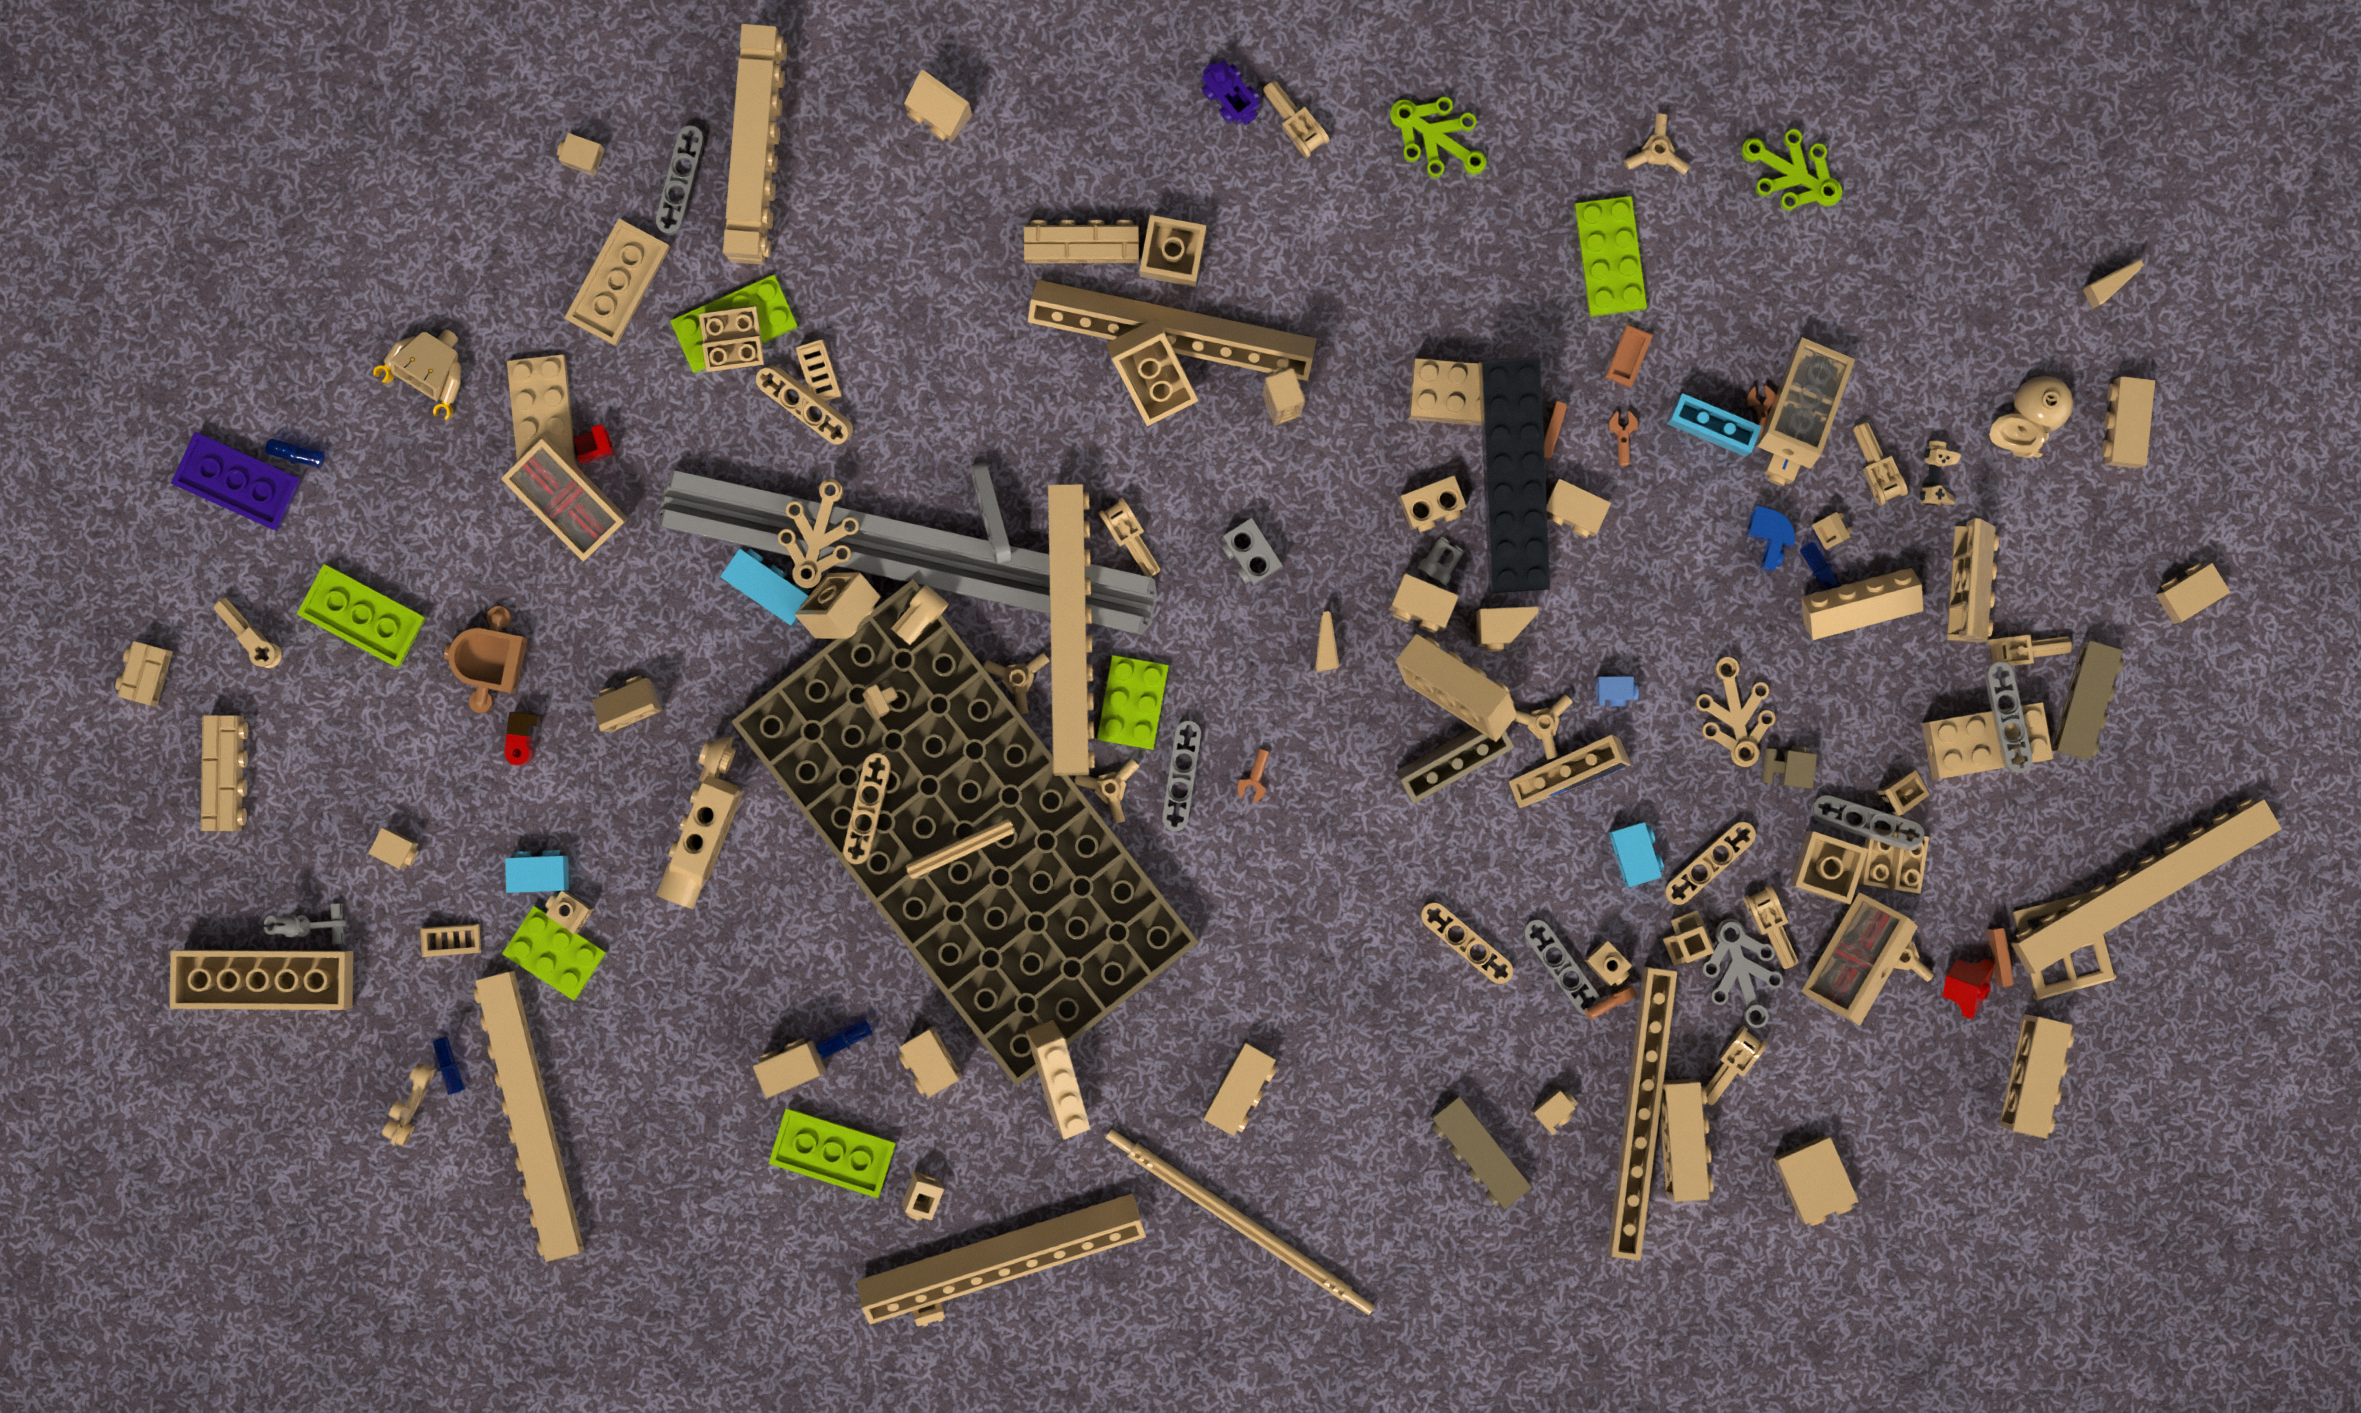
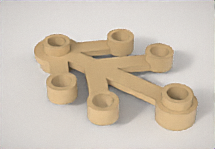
(817, 538)
(1736, 717)
(401, 1131)

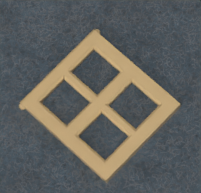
(2104, 975)

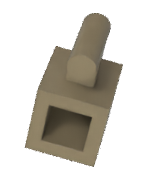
(1795, 769)

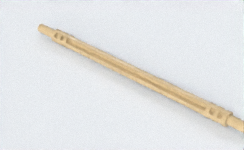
(1240, 1221)

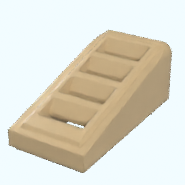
(2104, 288)
(824, 357)
(1326, 651)
(425, 940)

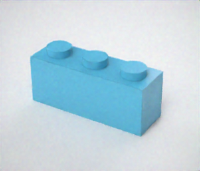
(1714, 425)
(765, 585)

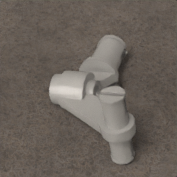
(299, 926)

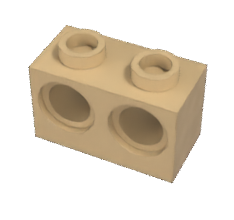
(1430, 498)

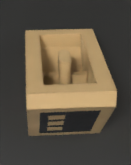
(1903, 794)

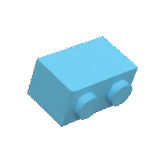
(1636, 854)
(537, 873)

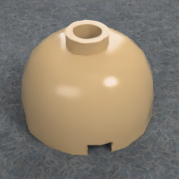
(2032, 399)

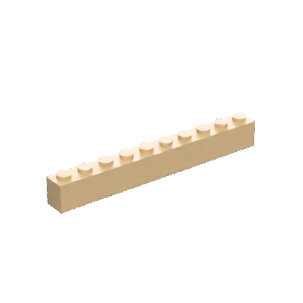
(1187, 331)
(1068, 630)
(2146, 885)
(1642, 1113)
(529, 1116)
(1000, 1259)

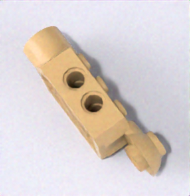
(693, 867)

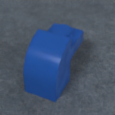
(1775, 530)

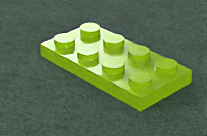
(1610, 256)
(773, 315)
(361, 616)
(832, 1152)

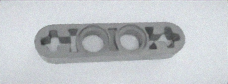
(675, 179)
(990, 513)
(2012, 716)
(1185, 776)
(1869, 818)
(1564, 965)

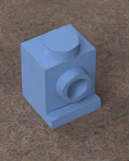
(1615, 690)

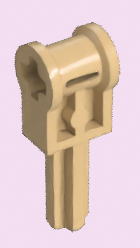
(1298, 125)
(1882, 471)
(1127, 531)
(248, 636)
(2022, 650)
(1769, 919)
(1736, 1059)

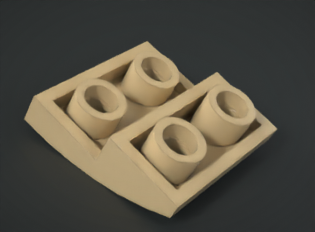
(731, 338)
(1892, 866)

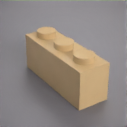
(2128, 422)
(1240, 1089)

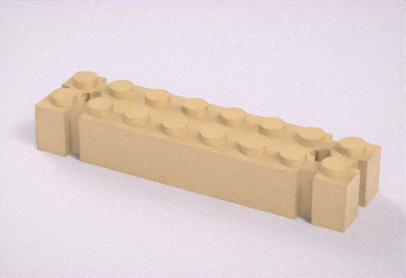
(753, 144)

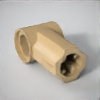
(924, 609)

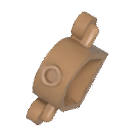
(488, 659)

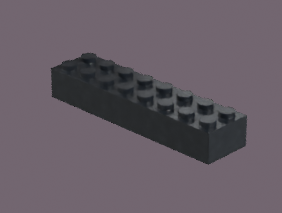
(1514, 474)

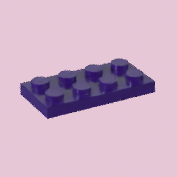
(236, 481)

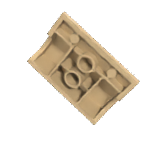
(1971, 582)

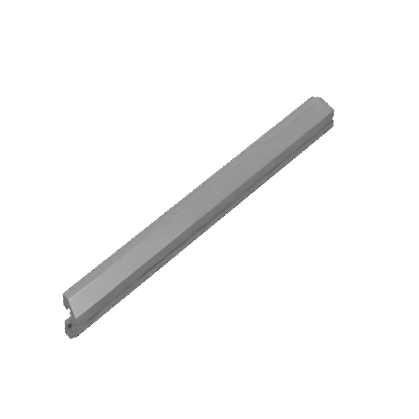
(899, 550)

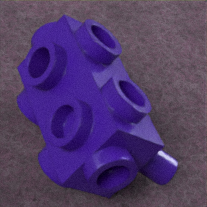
(1224, 85)

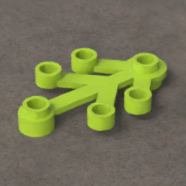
(1434, 134)
(1796, 173)

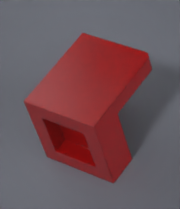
(594, 445)

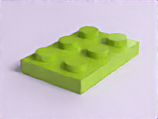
(1132, 702)
(554, 953)

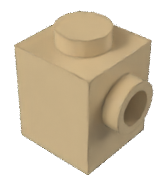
(1598, 962)

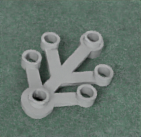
(1740, 968)

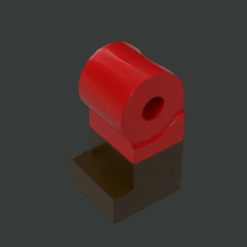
(518, 737)

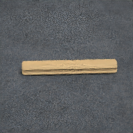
(960, 848)

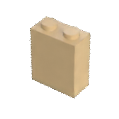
(1816, 1180)

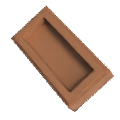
(1628, 356)
(1553, 428)
(2000, 957)

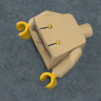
(427, 366)

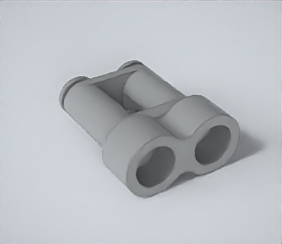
(1431, 568)

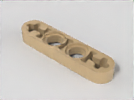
(802, 408)
(871, 809)
(1712, 866)
(1469, 939)

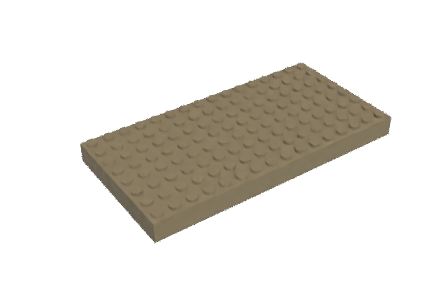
(1012, 932)

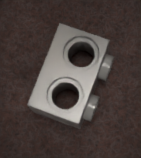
(1258, 548)

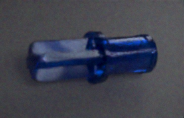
(295, 453)
(1819, 566)
(844, 1038)
(448, 1066)

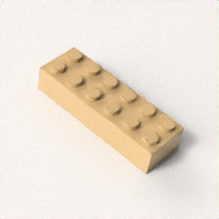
(261, 979)

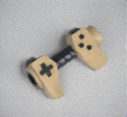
(1937, 456)

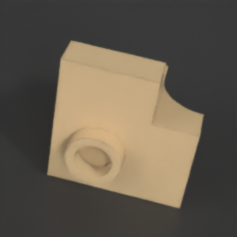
(1690, 939)

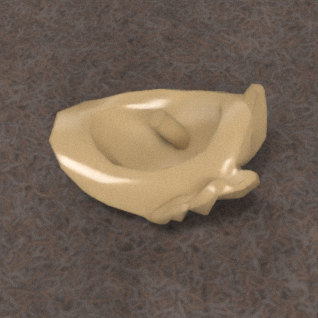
(2019, 435)

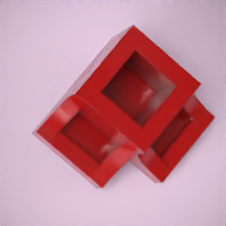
(1969, 985)

